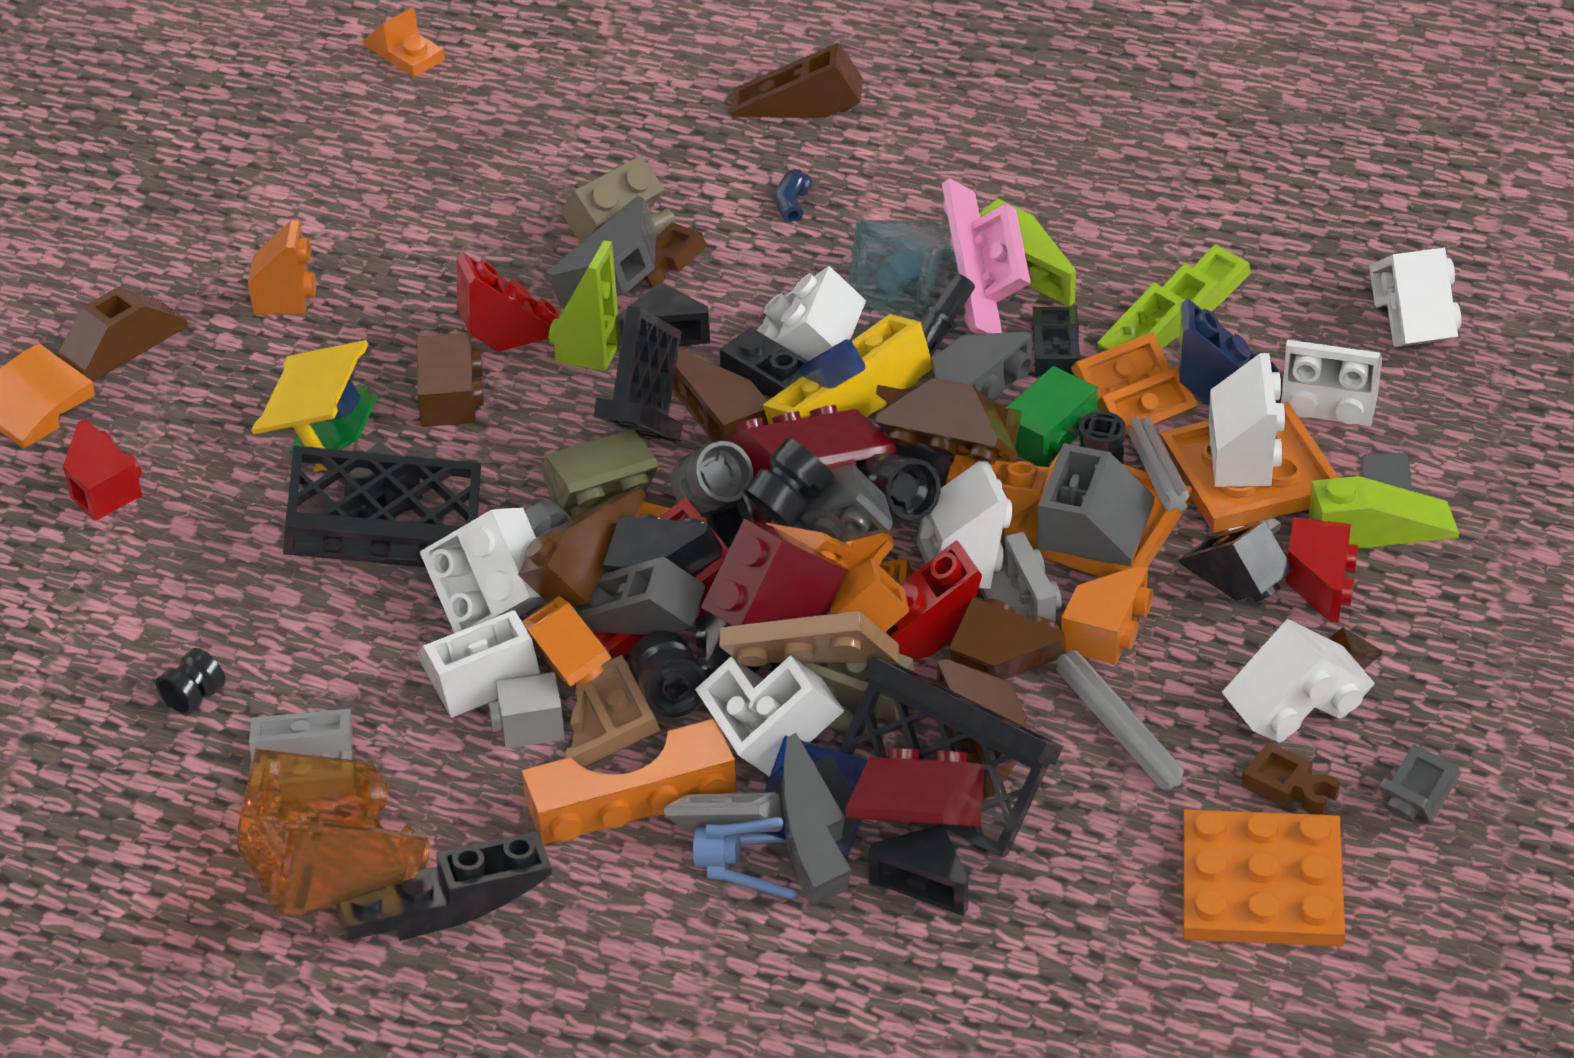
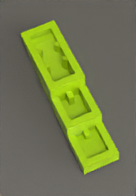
(1160, 307)

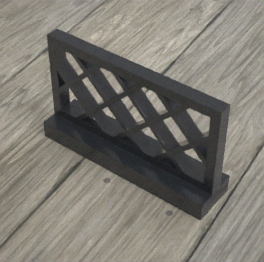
(644, 378)
(381, 535)
(973, 722)

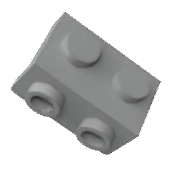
(1024, 581)

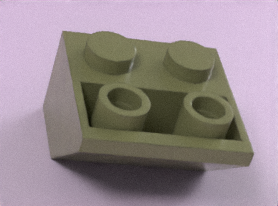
(598, 470)

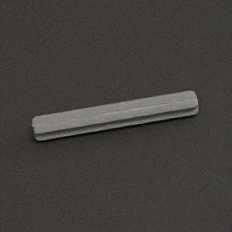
(1158, 464)
(1120, 720)

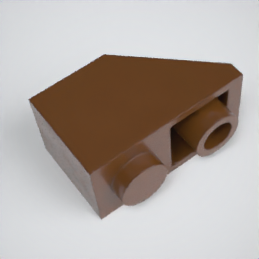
(1004, 642)

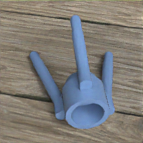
(721, 845)

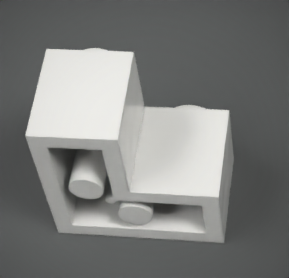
(1417, 296)
(1292, 677)
(761, 712)

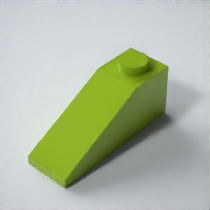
(1046, 264)
(589, 324)
(1381, 512)

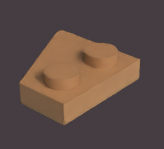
(609, 714)

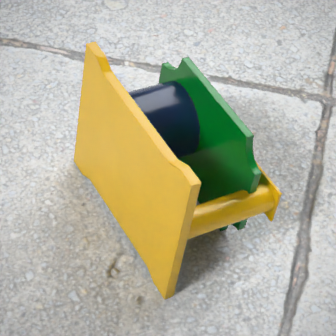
(320, 399)

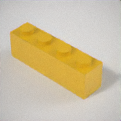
(893, 357)

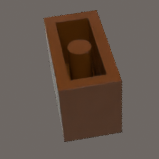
(447, 379)

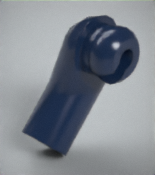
(785, 196)

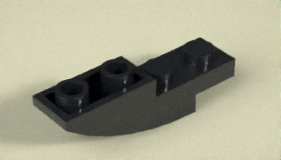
(460, 889)

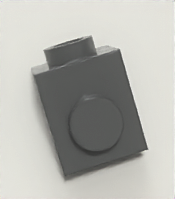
(1419, 785)

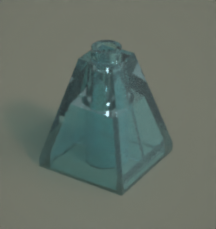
(901, 265)

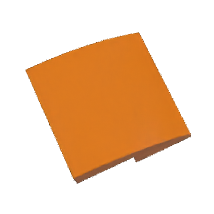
(1136, 382)
(36, 391)

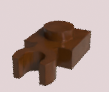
(674, 250)
(1285, 777)

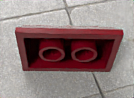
(826, 434)

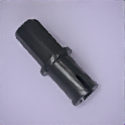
(941, 316)

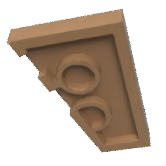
(814, 639)

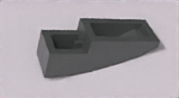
(812, 826)

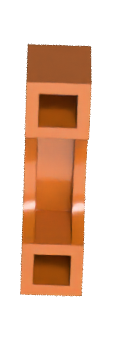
(868, 586)
(575, 801)

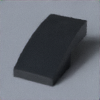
(1055, 338)

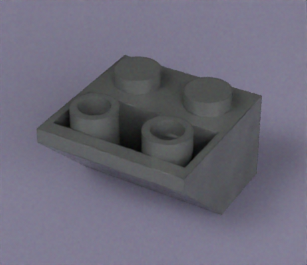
(1093, 507)

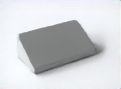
(723, 809)

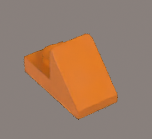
(403, 45)

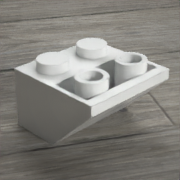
(814, 314)
(1331, 382)
(1245, 425)
(972, 512)
(479, 568)
(472, 660)

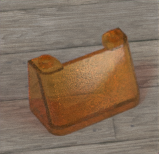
(316, 833)

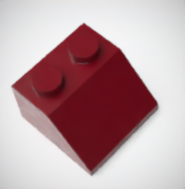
(772, 578)
(919, 790)

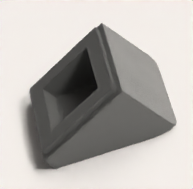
(1387, 468)

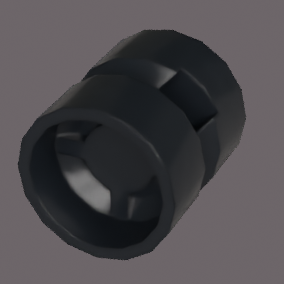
(907, 482)
(789, 483)
(667, 673)

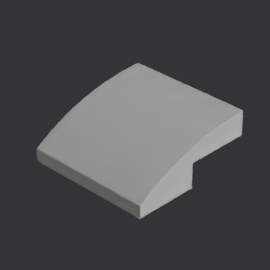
(304, 733)

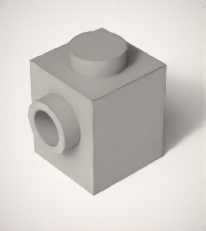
(528, 710)

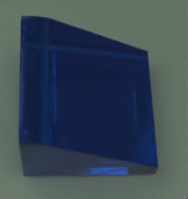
(834, 365)

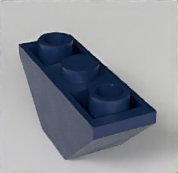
(1208, 351)

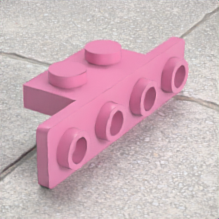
(987, 253)

